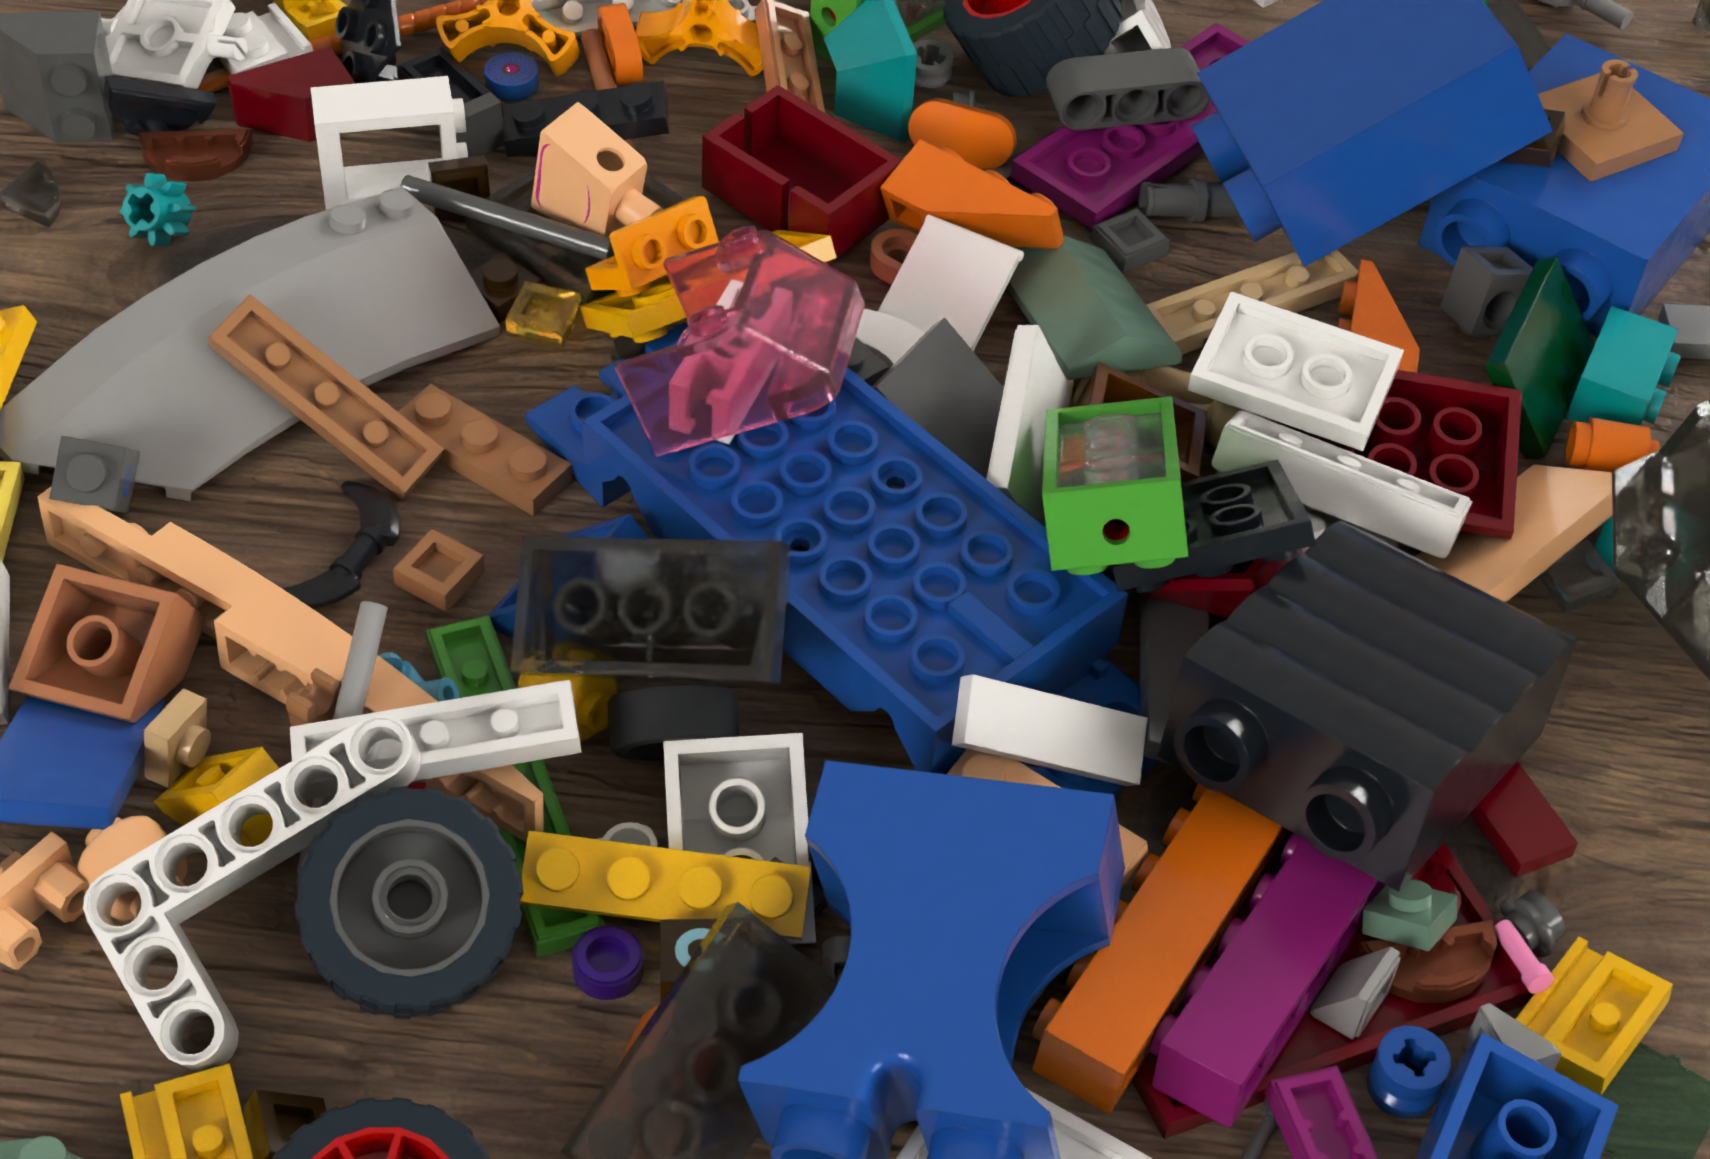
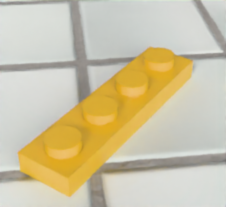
(659, 882)

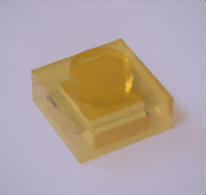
(543, 315)

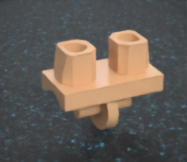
(31, 886)

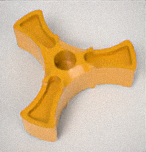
(508, 23)
(701, 24)

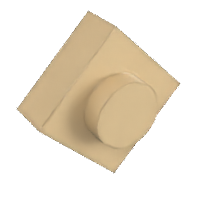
(176, 738)

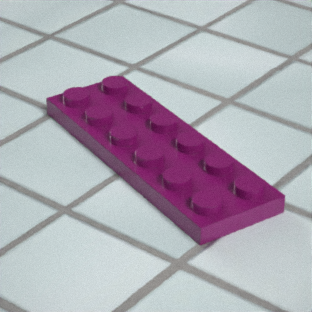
(1102, 169)

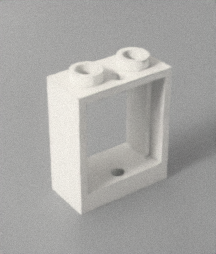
(381, 107)

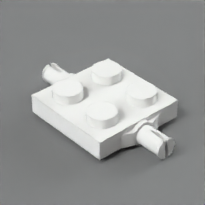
(170, 40)

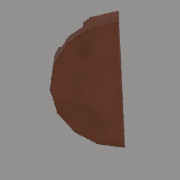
(196, 153)
(1445, 972)

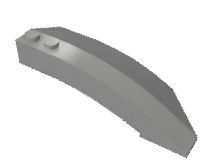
(358, 281)

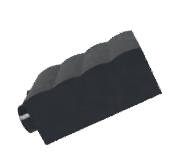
(1364, 701)

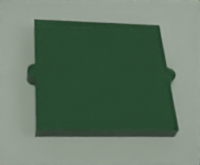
(1659, 1109)

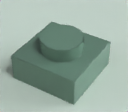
(1412, 916)

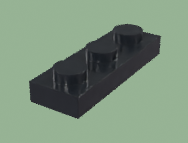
(627, 110)

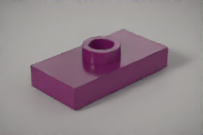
(1319, 1116)

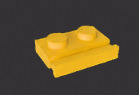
(1595, 1013)
(188, 1118)

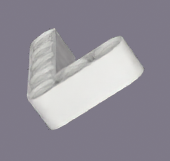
(228, 868)

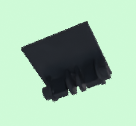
(369, 39)

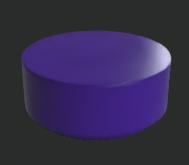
(607, 962)

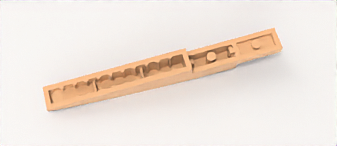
(266, 633)

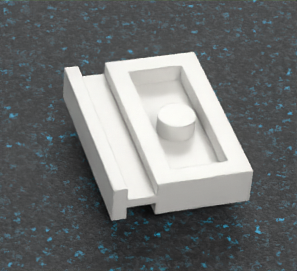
(268, 39)

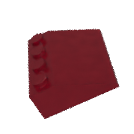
(1454, 438)

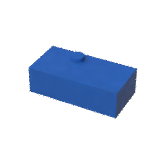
(1514, 1109)

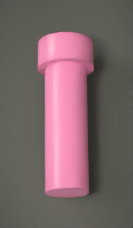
(1534, 974)

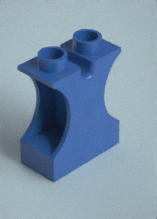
(957, 923)

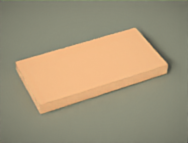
(1551, 517)

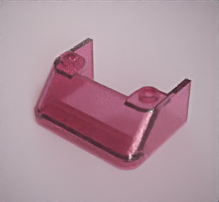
(747, 364)

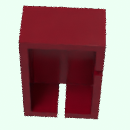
(798, 170)

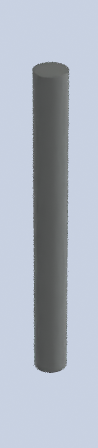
(509, 218)

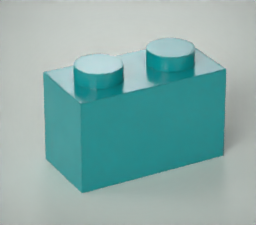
(1625, 369)

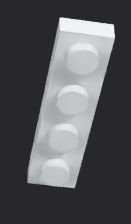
(463, 733)

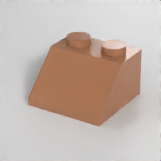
(106, 645)

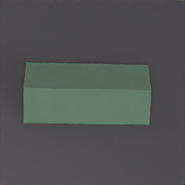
(1089, 311)

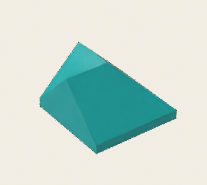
(874, 68)

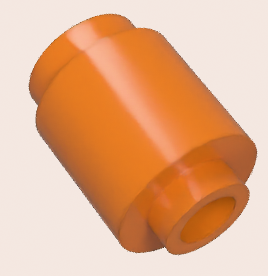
(1606, 444)

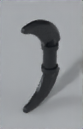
(378, 529)

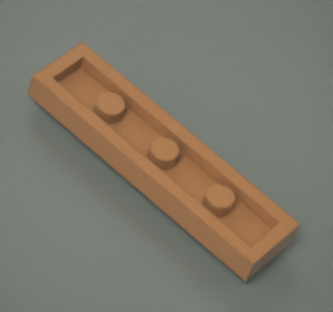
(325, 397)

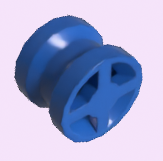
(1394, 1085)

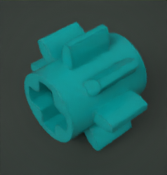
(157, 209)

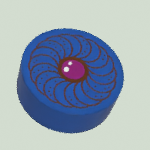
(511, 76)

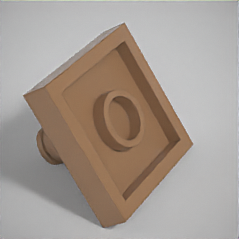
(1610, 122)

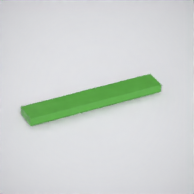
(476, 663)

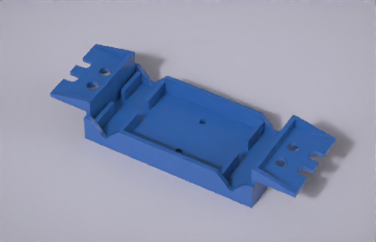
(894, 581)

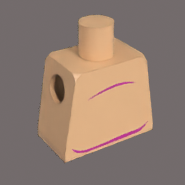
(589, 175)

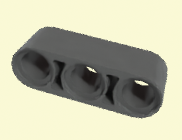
(1126, 88)

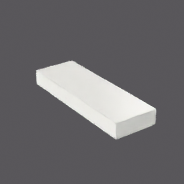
(1049, 730)

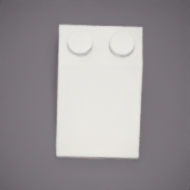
(741, 801)

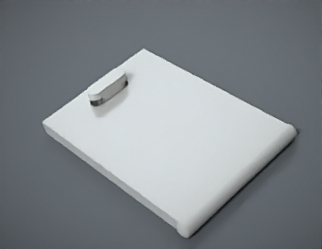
(951, 277)

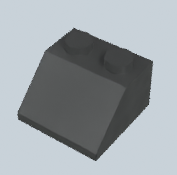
(56, 74)

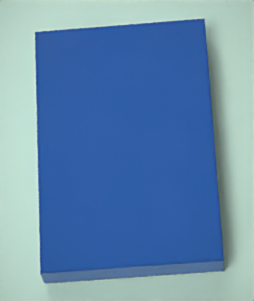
(68, 765)

